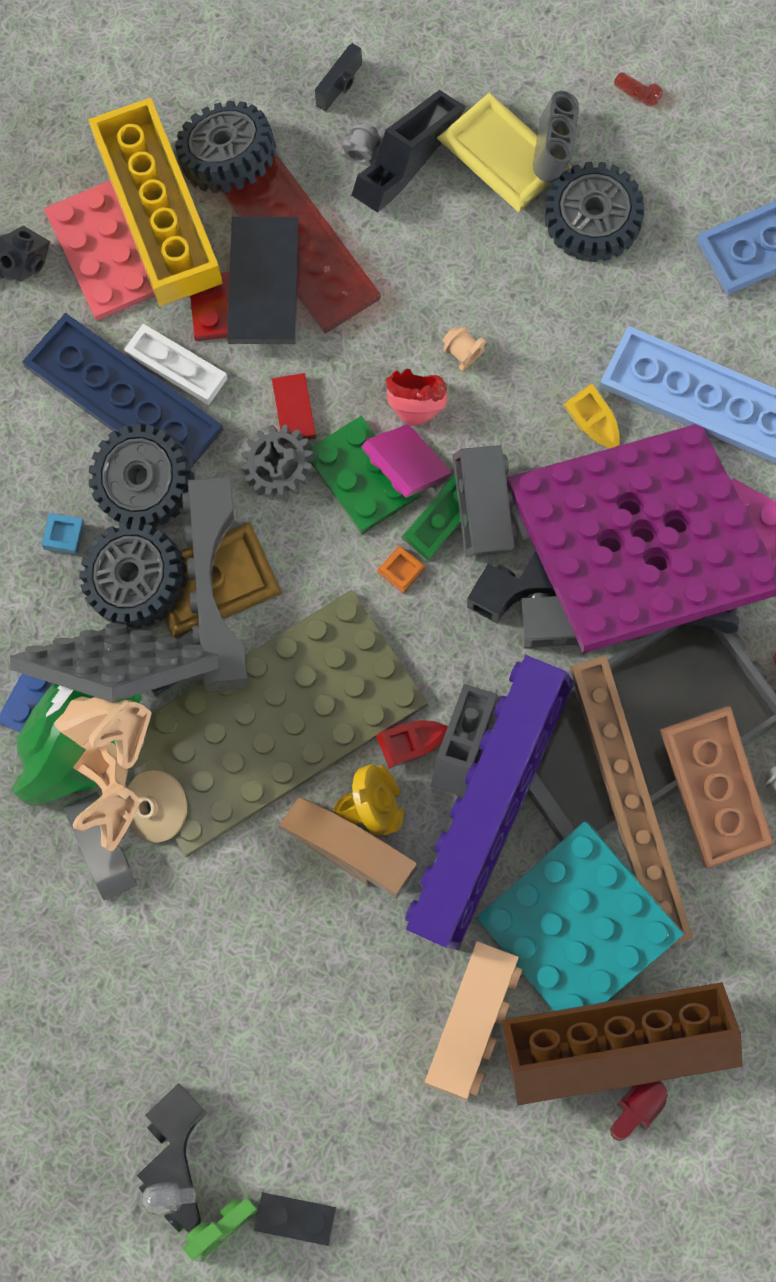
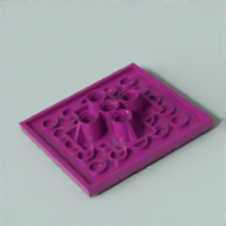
(643, 537)

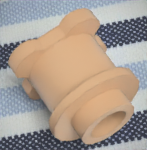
(463, 346)

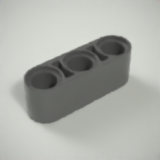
(556, 136)
(107, 867)

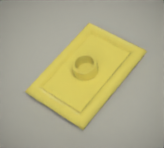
(497, 150)

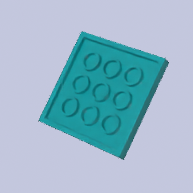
(580, 923)

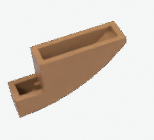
(349, 847)

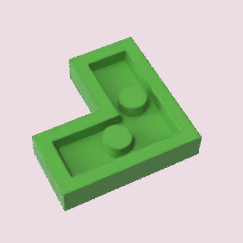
(208, 1237)

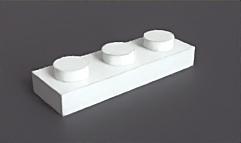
(175, 364)

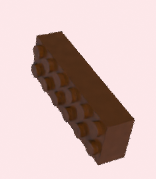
(622, 1043)

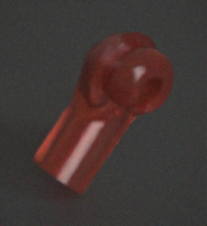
(646, 95)

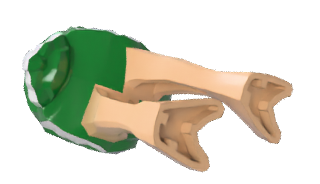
(79, 743)

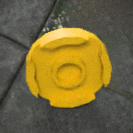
(372, 801)

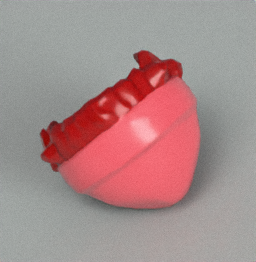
(416, 397)

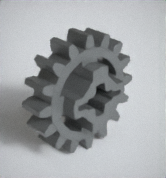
(290, 469)

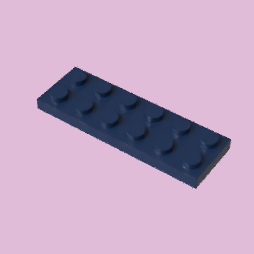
(116, 387)

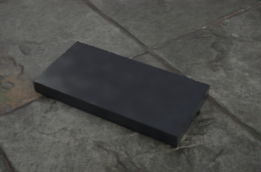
(263, 280)

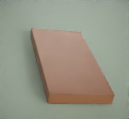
(717, 787)

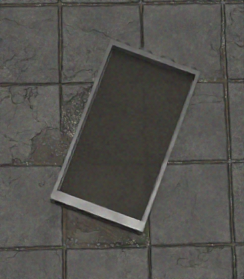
(659, 684)

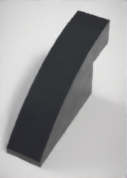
(405, 150)

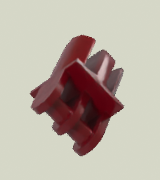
(640, 1107)

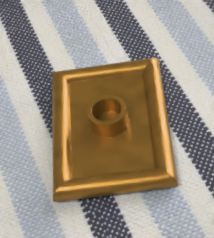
(238, 580)

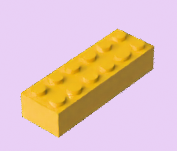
(155, 202)

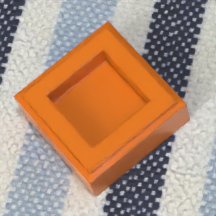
(401, 569)

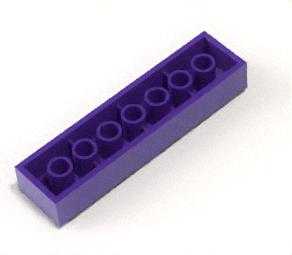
(490, 803)

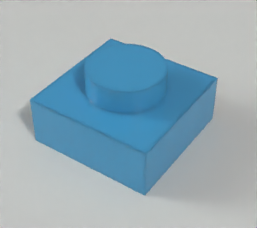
(63, 534)

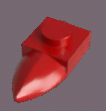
(410, 741)

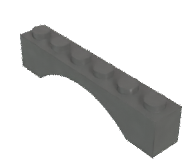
(211, 518)

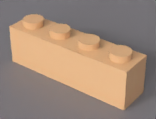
(471, 1022)

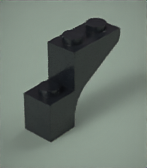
(499, 589)
(174, 1121)

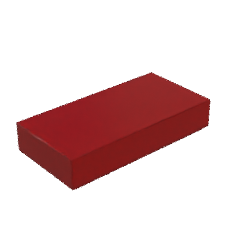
(294, 404)

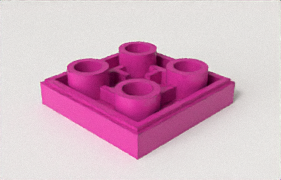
(406, 460)

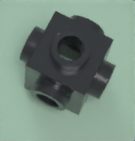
(22, 253)

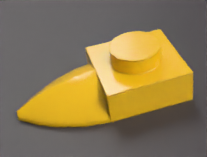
(593, 416)

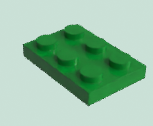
(352, 478)

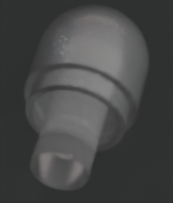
(167, 1198)

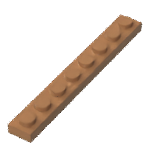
(627, 786)

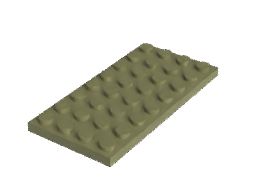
(306, 707)

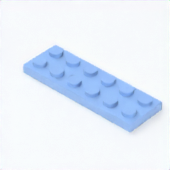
(694, 392)

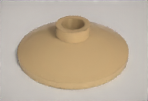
(167, 806)

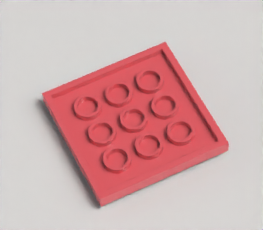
(100, 250)

